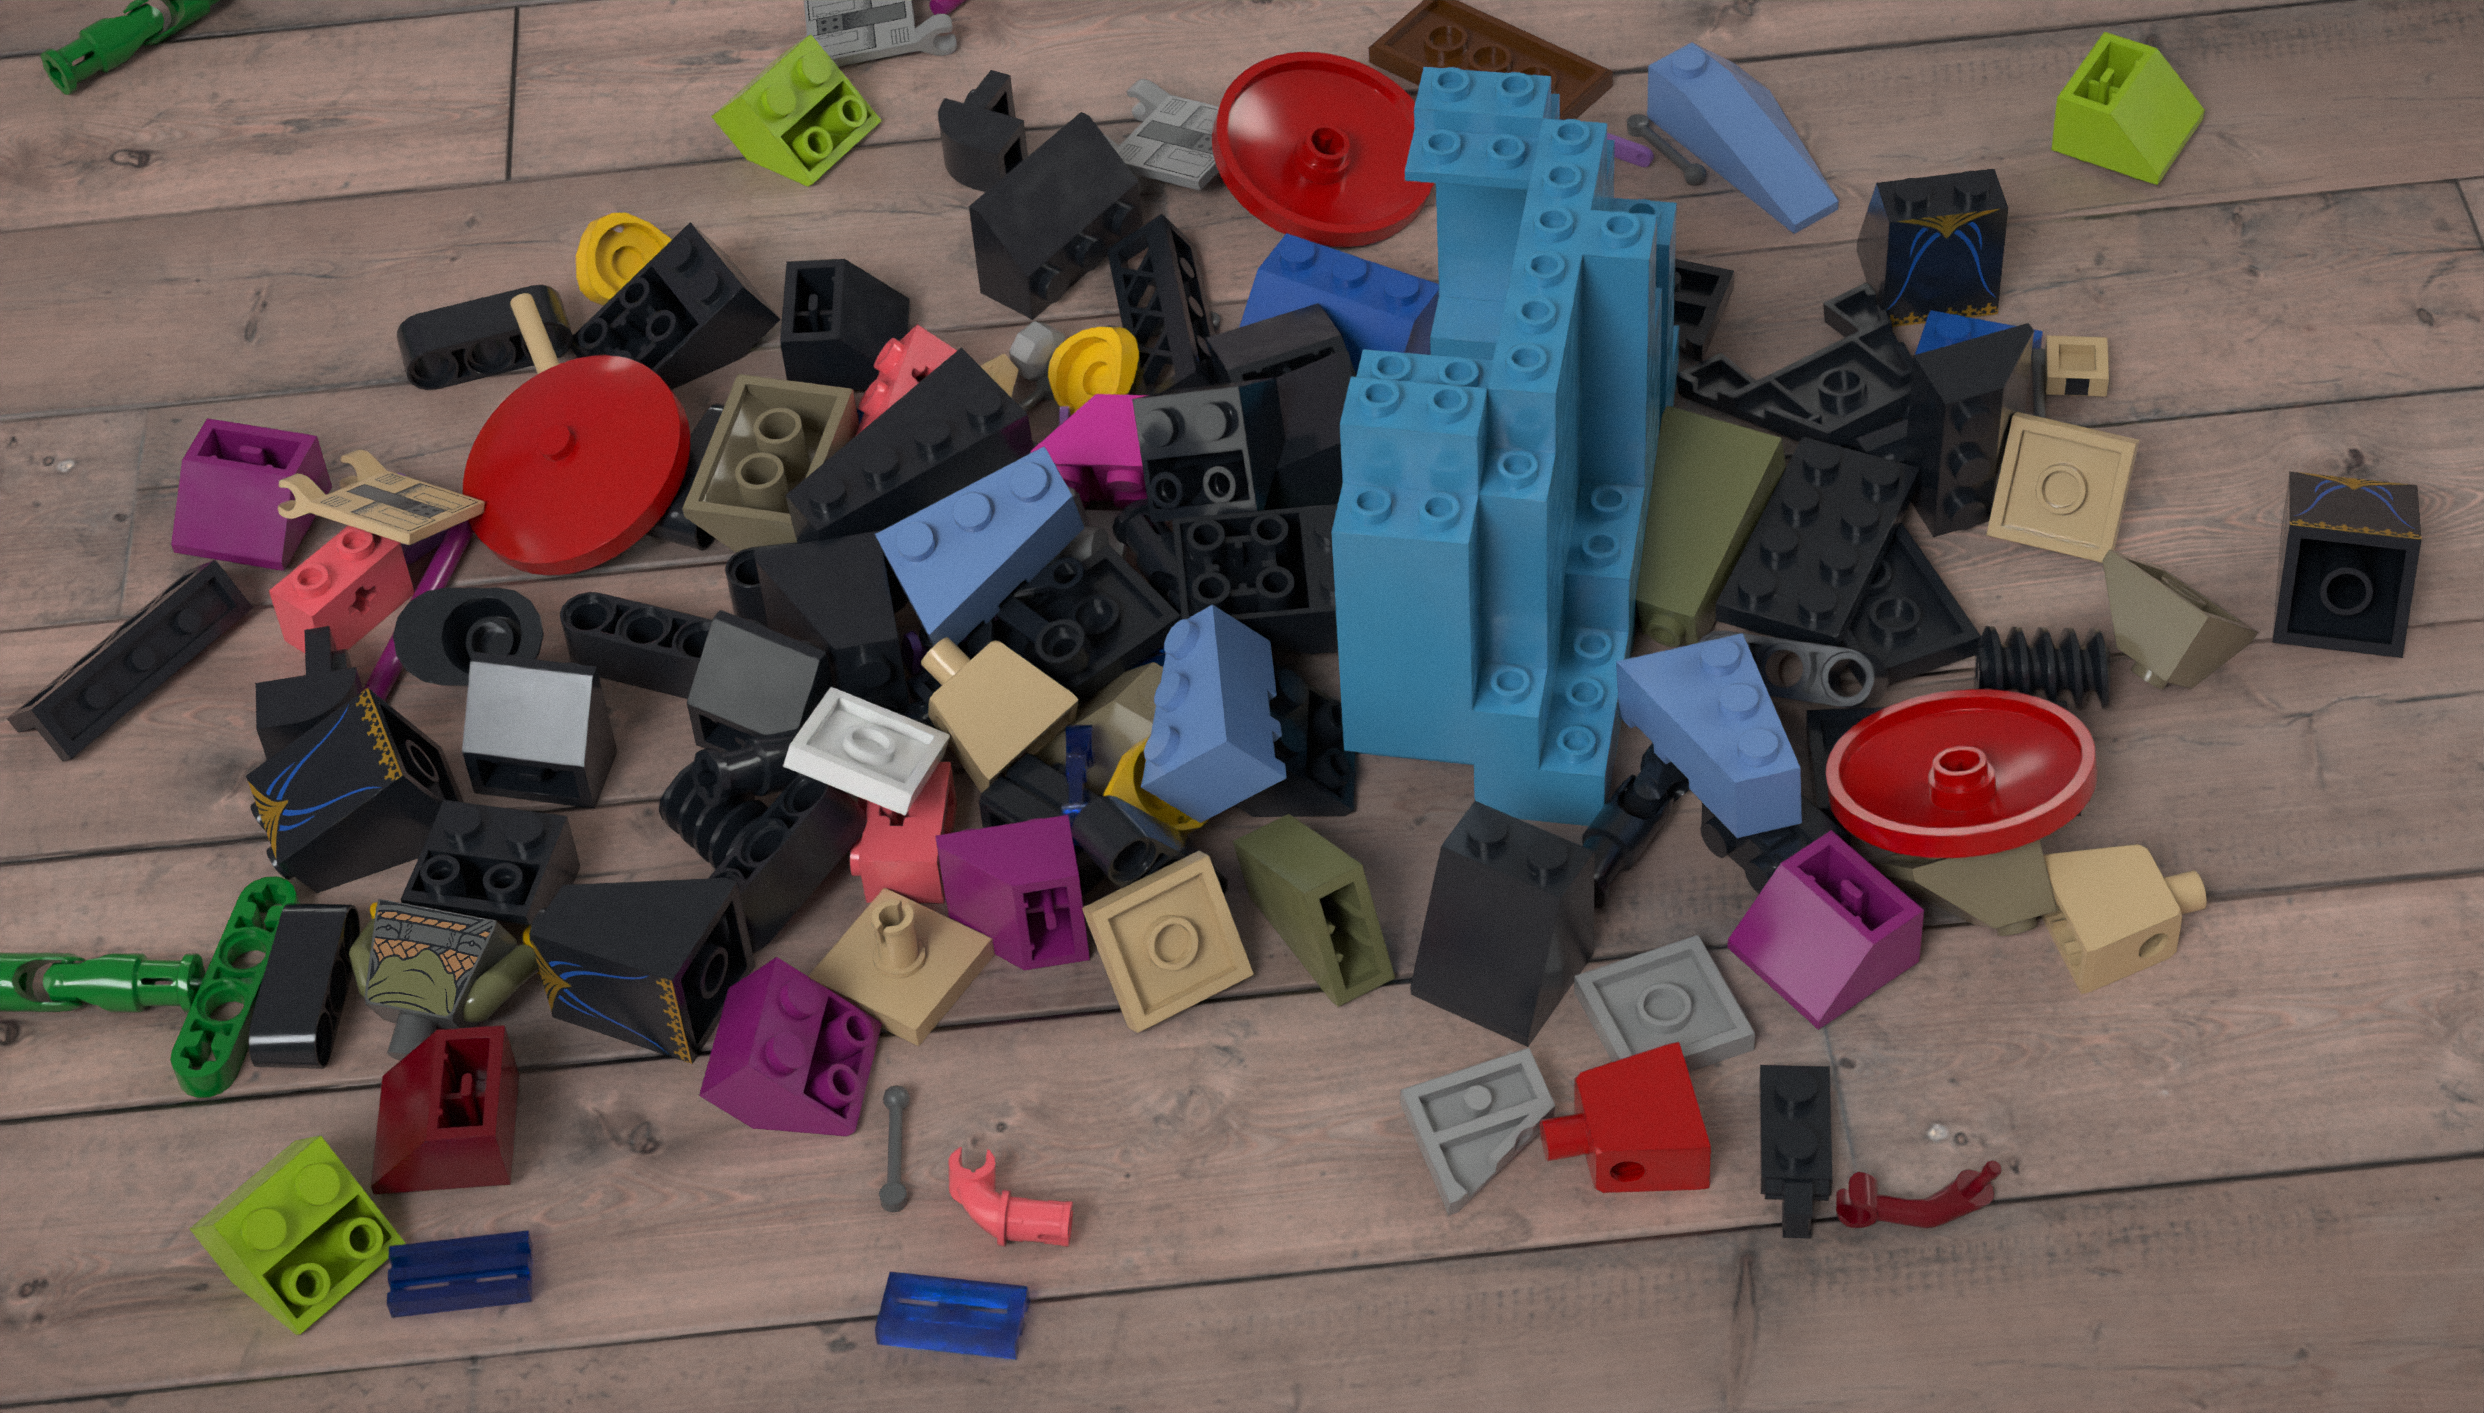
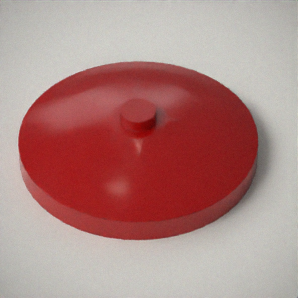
(1319, 149)
(577, 464)
(1961, 773)

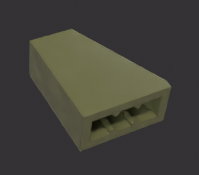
(1317, 906)

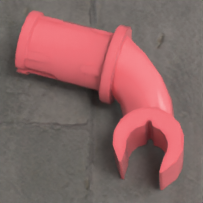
(1004, 1215)

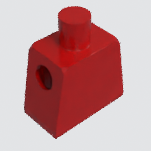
(1635, 1125)

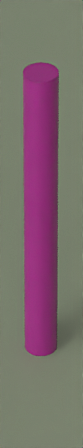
(436, 577)

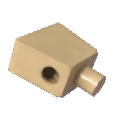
(994, 707)
(2116, 912)

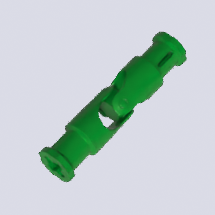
(115, 40)
(111, 981)

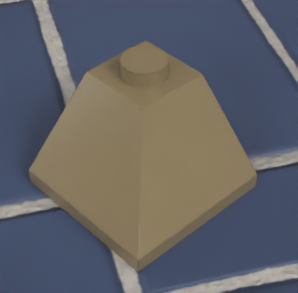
(2168, 624)
(1120, 718)
(1985, 890)

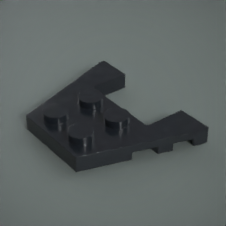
(1825, 395)

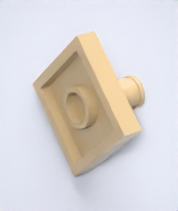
(2062, 487)
(1168, 941)
(904, 964)

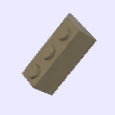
(760, 451)

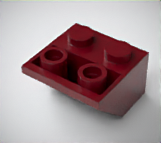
(448, 1114)

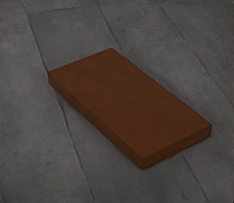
(1468, 39)

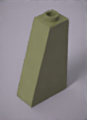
(1701, 513)

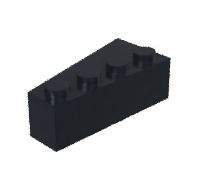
(914, 454)

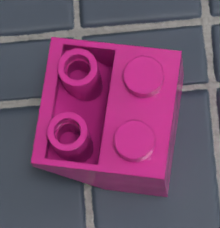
(1100, 451)

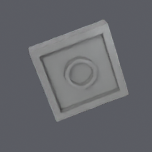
(1665, 1000)

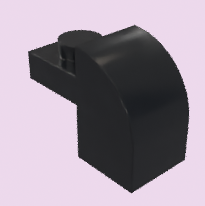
(982, 134)
(298, 703)

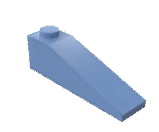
(1738, 133)

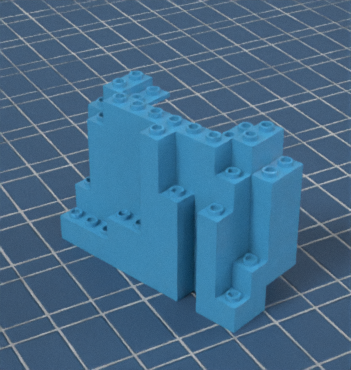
(1513, 468)

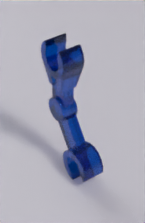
(1078, 760)

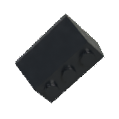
(1053, 218)
(1962, 424)

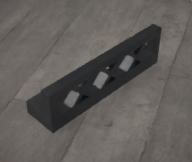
(1177, 304)
(133, 660)

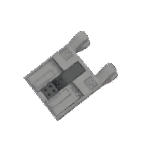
(875, 29)
(1172, 139)

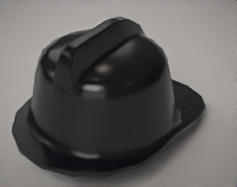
(447, 625)

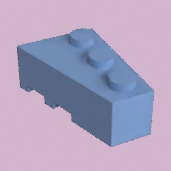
(981, 544)
(1213, 717)
(1719, 728)

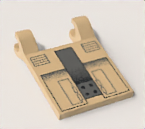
(381, 502)

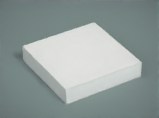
(867, 750)

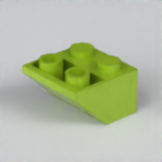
(2125, 110)
(797, 114)
(298, 1234)

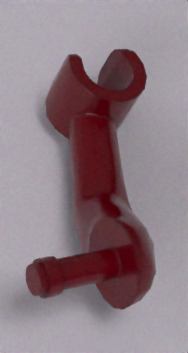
(1864, 1206)

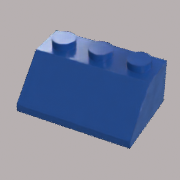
(1363, 299)

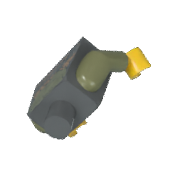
(436, 969)

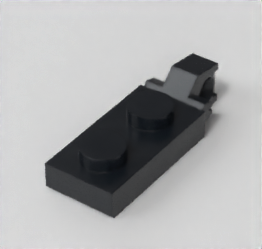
(1795, 1142)

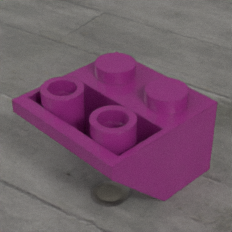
(233, 493)
(1018, 889)
(1828, 930)
(790, 1054)

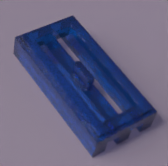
(460, 1264)
(949, 1324)

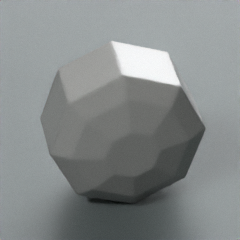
(1034, 349)

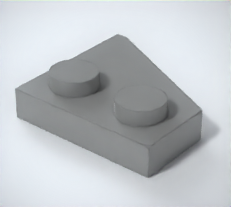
(1476, 1122)

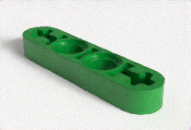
(229, 984)

